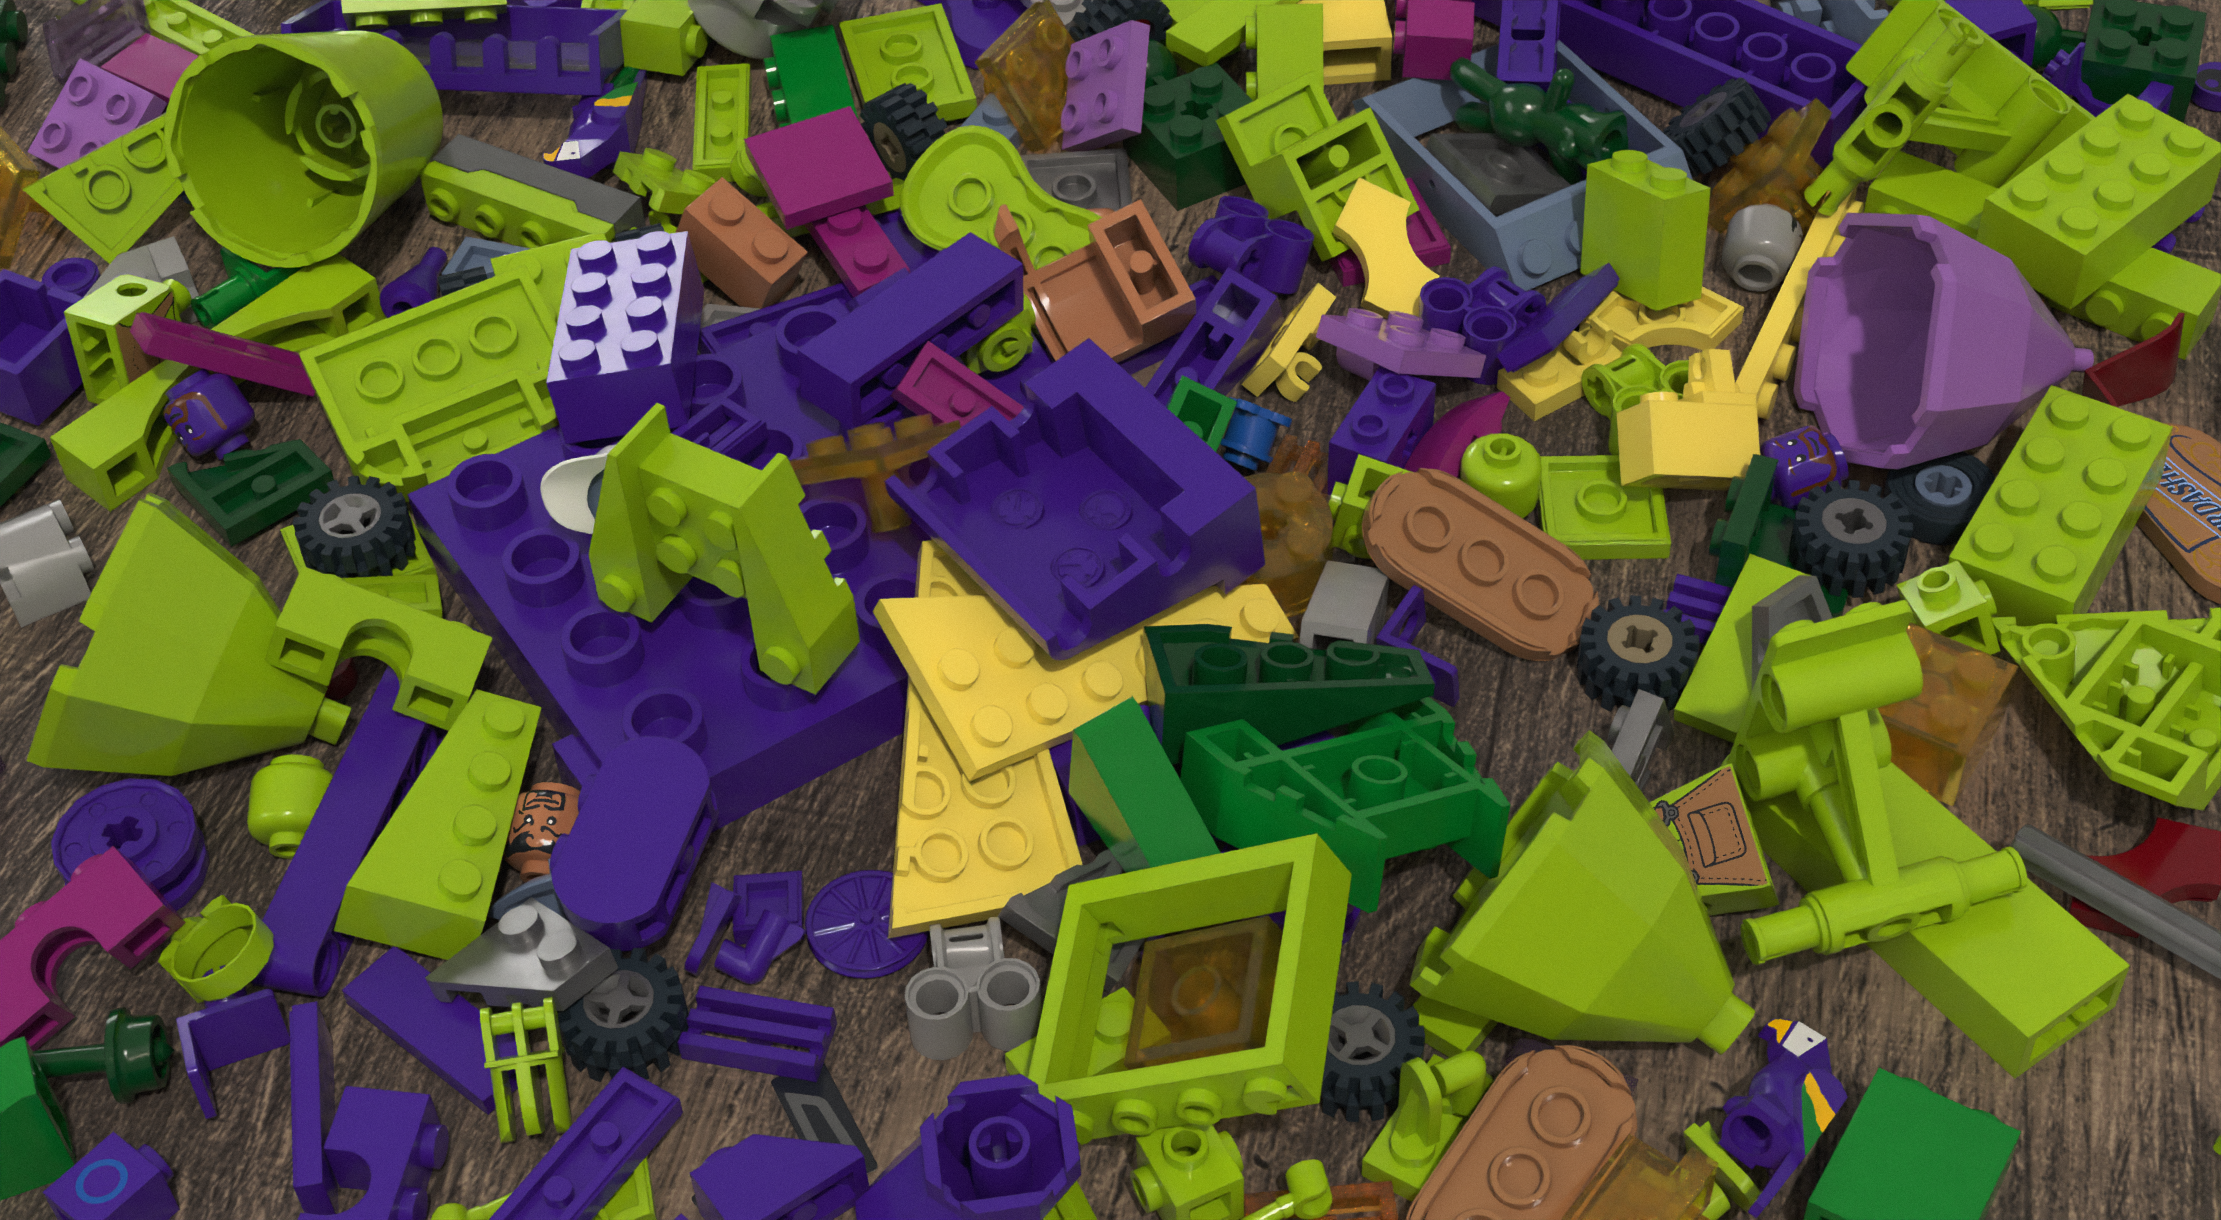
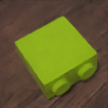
(1647, 227)

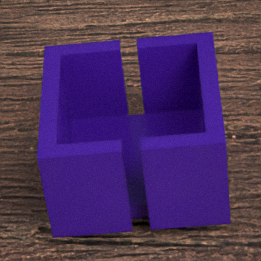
(35, 348)

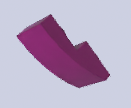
(1453, 432)

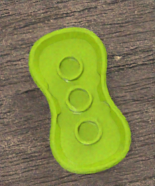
(964, 183)

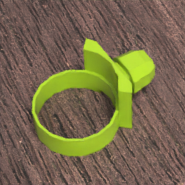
(217, 940)

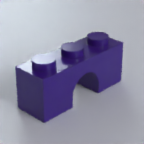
(388, 1148)

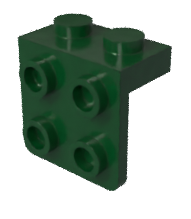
(1758, 529)

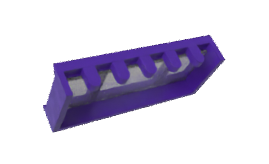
(519, 53)

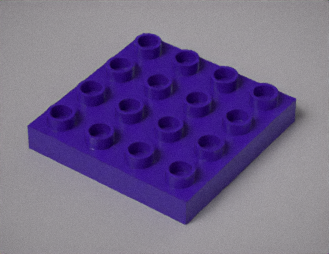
(697, 663)

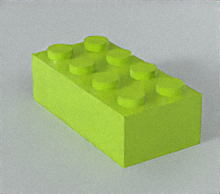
(2100, 199)
(2063, 506)

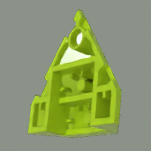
(2133, 694)

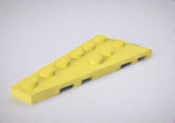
(1008, 698)

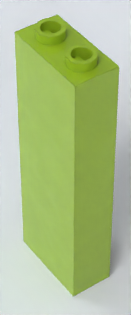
(2006, 972)

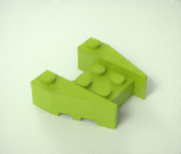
(693, 512)

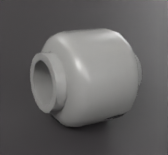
(1761, 246)

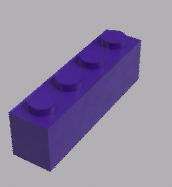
(944, 301)

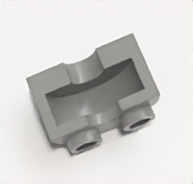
(40, 566)

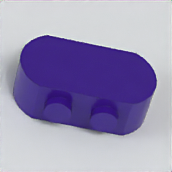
(634, 841)

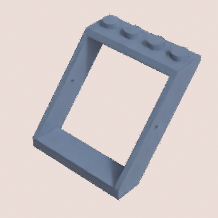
(1534, 239)

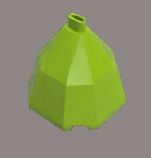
(177, 662)
(1587, 923)

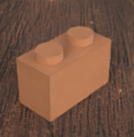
(741, 247)

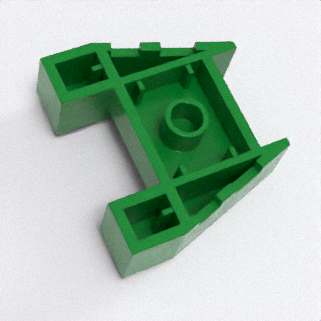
(1369, 795)

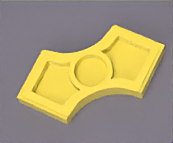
(1377, 233)
(1692, 324)

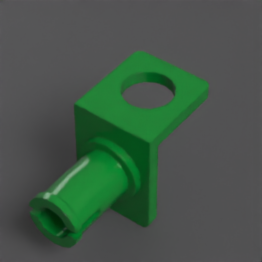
(243, 286)

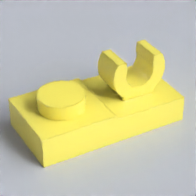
(1280, 358)
(1557, 376)

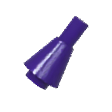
(415, 285)

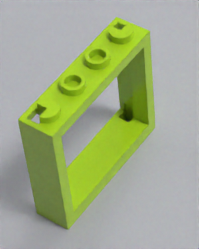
(1239, 884)

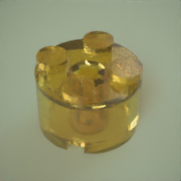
(1294, 537)

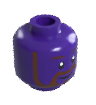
(209, 414)
(1804, 461)

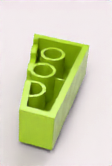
(442, 849)

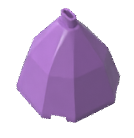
(1922, 342)

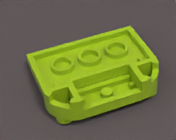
(439, 382)

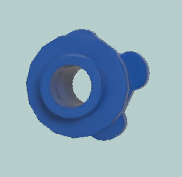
(1251, 434)

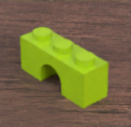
(336, 620)

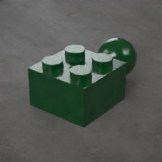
(2128, 49)
(1179, 135)

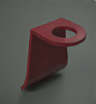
(2138, 371)

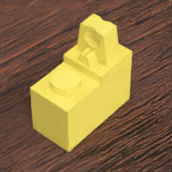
(1691, 439)

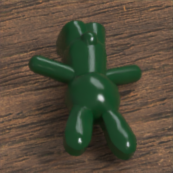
(1528, 115)

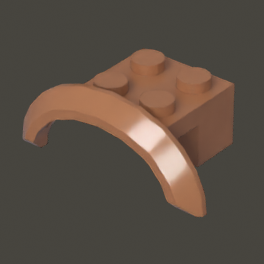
(1114, 290)

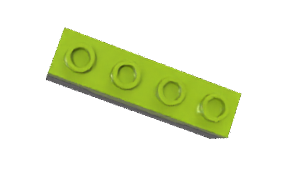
(522, 198)

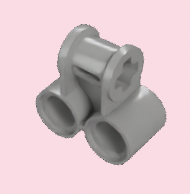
(971, 987)

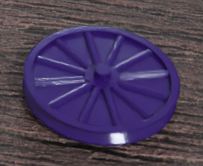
(851, 925)

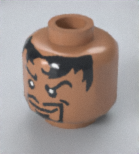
(536, 826)

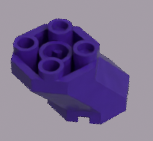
(986, 1157)

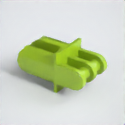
(526, 1068)

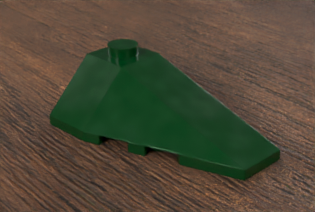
(1278, 687)

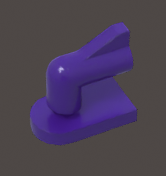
(750, 964)

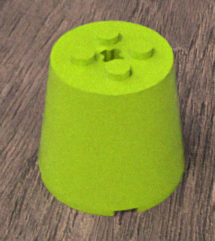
(299, 139)

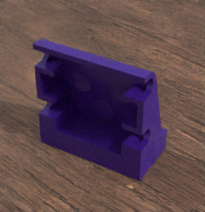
(1086, 506)

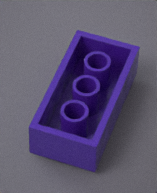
(626, 335)

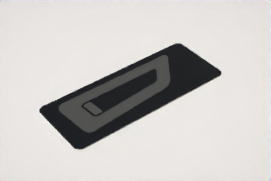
(820, 1112)

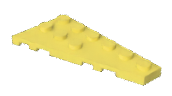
(962, 841)

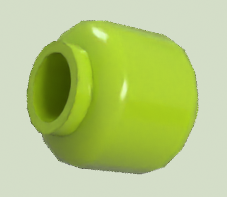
(1504, 471)
(285, 801)

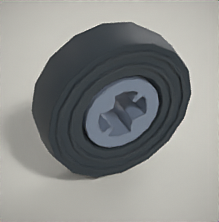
(1941, 495)

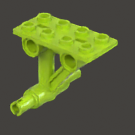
(1950, 86)
(1821, 735)

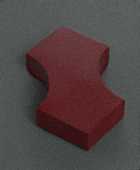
(2173, 863)

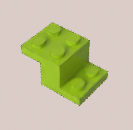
(1307, 160)

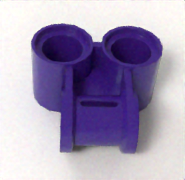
(1253, 245)
(1484, 312)

